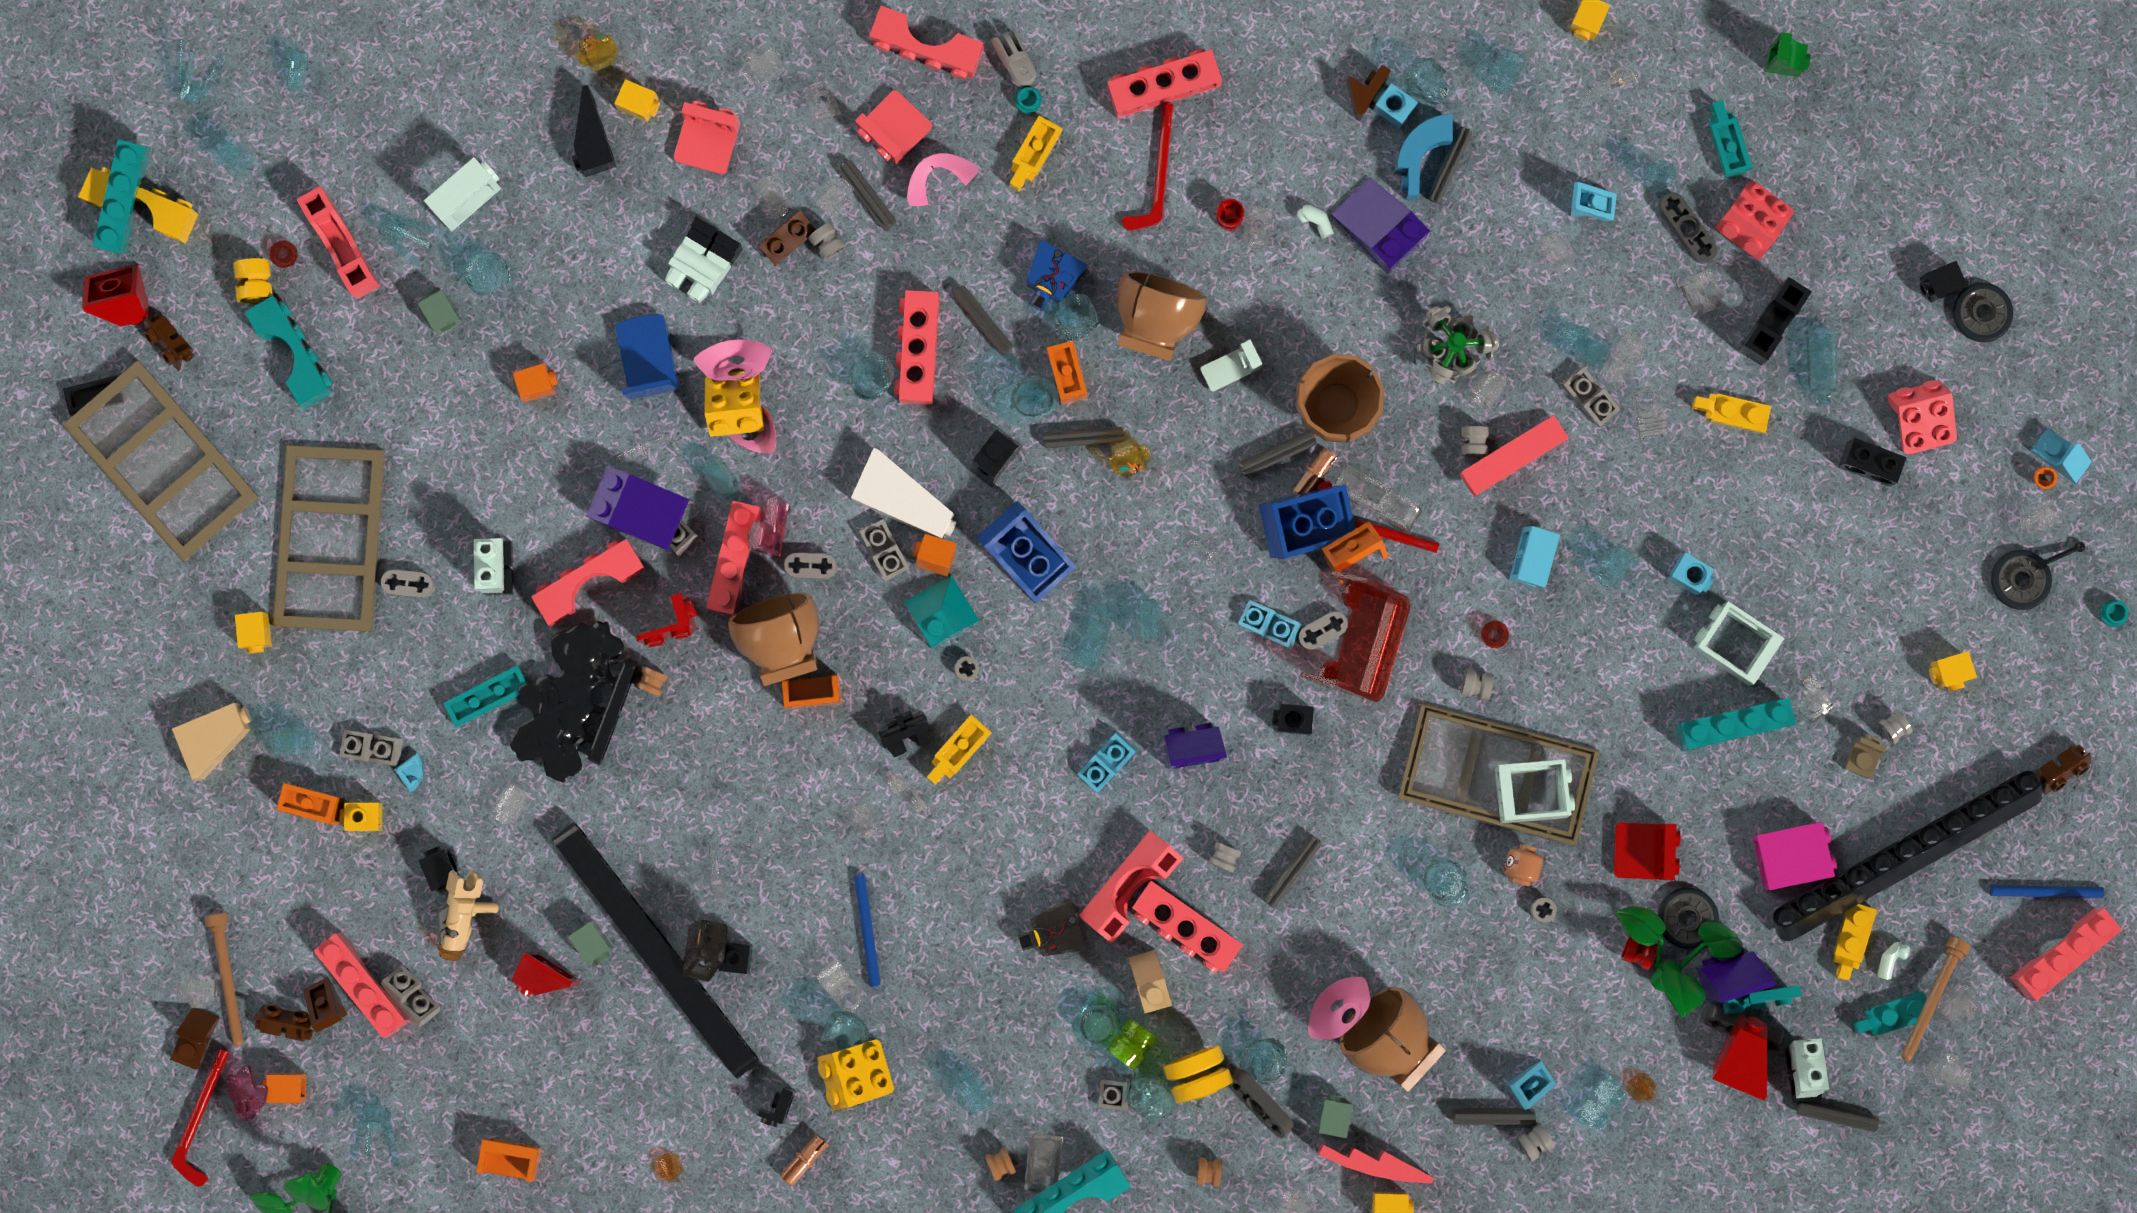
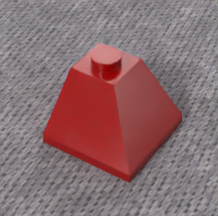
(116, 296)
(539, 976)

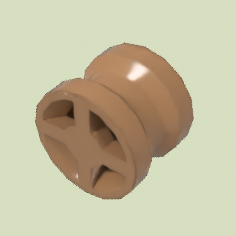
(651, 681)
(1000, 1163)
(1209, 1172)

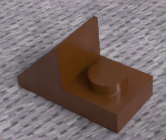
(1363, 96)
(323, 1005)
(194, 1038)

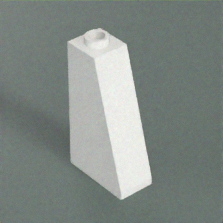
(897, 495)

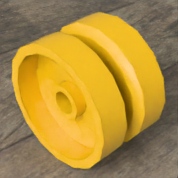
(1198, 1078)

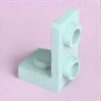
(1231, 367)

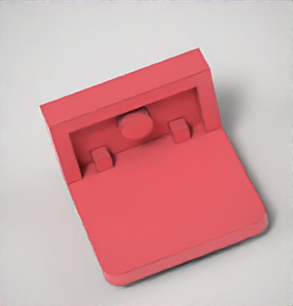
(893, 127)
(706, 137)
(1755, 220)
(1924, 416)

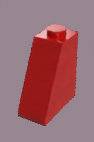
(1745, 1058)

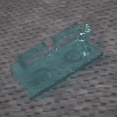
(1609, 1097)

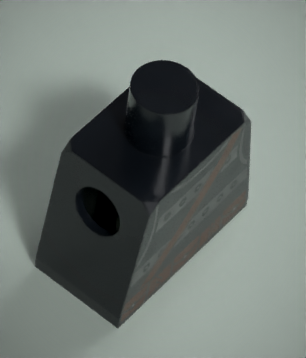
(995, 456)

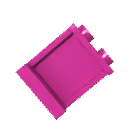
(1794, 856)

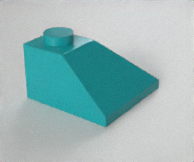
(941, 611)

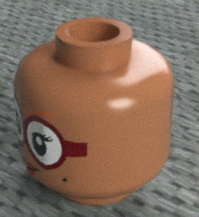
(1523, 865)

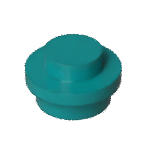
(1028, 100)
(2114, 613)

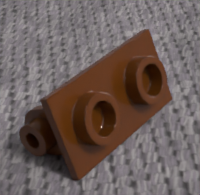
(787, 238)
(171, 350)
(2072, 764)
(272, 1018)

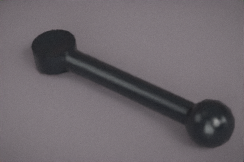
(2041, 563)

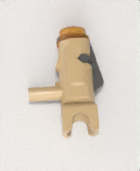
(456, 916)

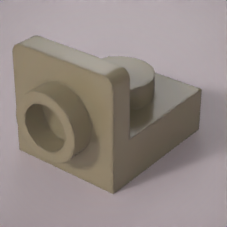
(1864, 756)

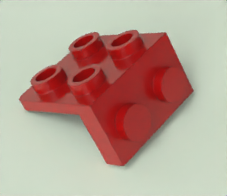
(685, 612)
(1646, 851)

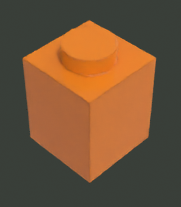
(535, 382)
(934, 554)
(286, 1087)

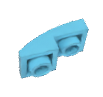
(1270, 624)
(1107, 762)

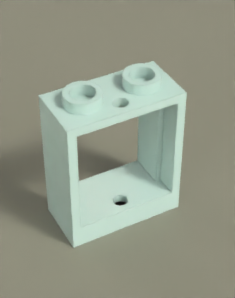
(463, 193)
(1762, 658)
(1505, 792)

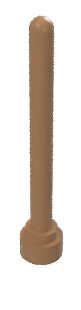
(217, 925)
(1955, 951)

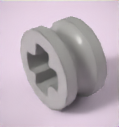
(970, 661)
(1546, 918)

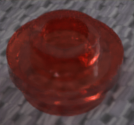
(285, 262)
(1501, 628)

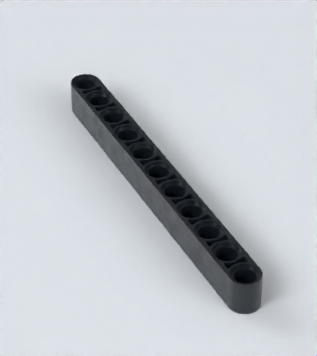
(1914, 844)
(655, 950)

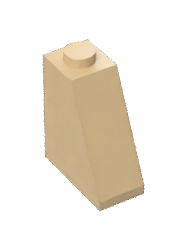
(211, 737)
(1150, 981)

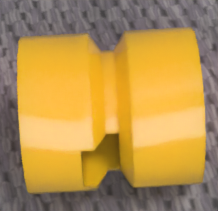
(252, 280)

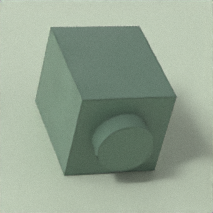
(439, 311)
(591, 943)
(1335, 1116)

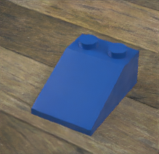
(1306, 521)
(1026, 551)

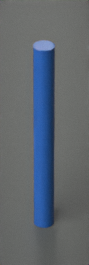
(2046, 891)
(867, 930)

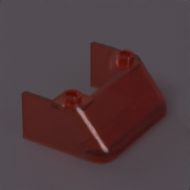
(1369, 640)

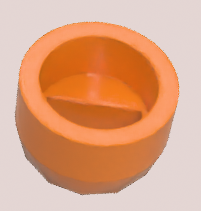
(2042, 483)

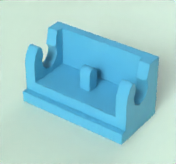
(1534, 557)

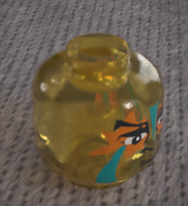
(597, 51)
(1129, 458)

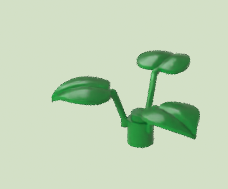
(1681, 990)
(302, 1189)

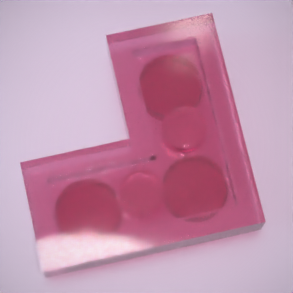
(768, 535)

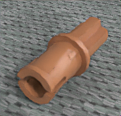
(1315, 472)
(804, 1160)

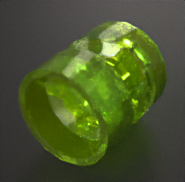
(1131, 1044)

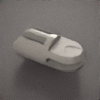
(1014, 59)

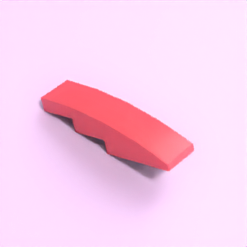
(1513, 456)
(1384, 1166)

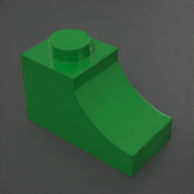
(1787, 56)

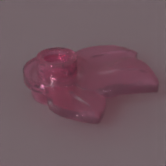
(245, 1093)

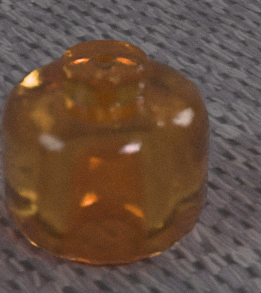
(1642, 1088)
(668, 1167)

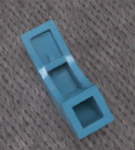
(1425, 137)

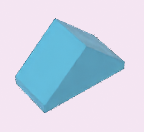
(1530, 1085)

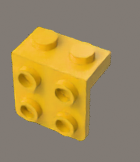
(733, 406)
(855, 1075)

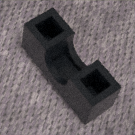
(1774, 320)

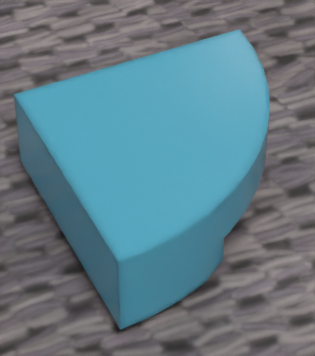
(411, 772)

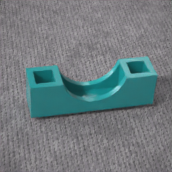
(123, 183)
(306, 381)
(1735, 724)
(1096, 1178)

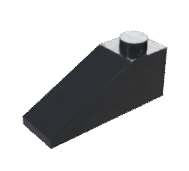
(590, 140)

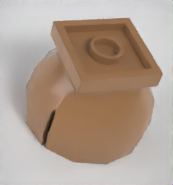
(1157, 313)
(1340, 398)
(778, 635)
(1392, 1039)

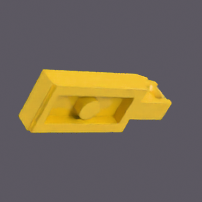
(1034, 152)
(1734, 412)
(958, 749)
(1853, 939)

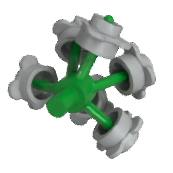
(1458, 338)

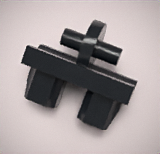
(902, 727)

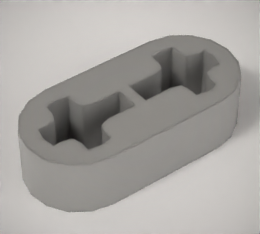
(810, 573)
(407, 590)
(1319, 624)

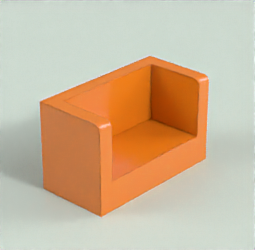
(1067, 372)
(1353, 548)
(811, 692)
(310, 804)
(509, 1159)

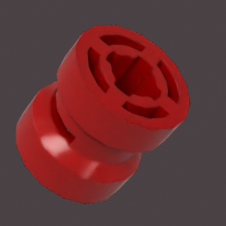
(1229, 210)
(1639, 953)

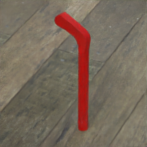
(1155, 217)
(1392, 534)
(179, 1160)

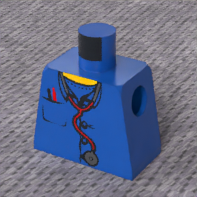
(1053, 275)

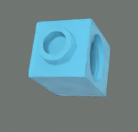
(1399, 116)
(1679, 574)

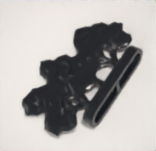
(565, 703)

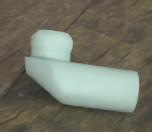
(1318, 217)
(1889, 957)

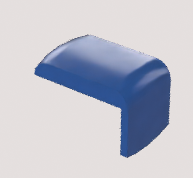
(646, 356)

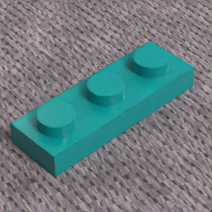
(485, 697)

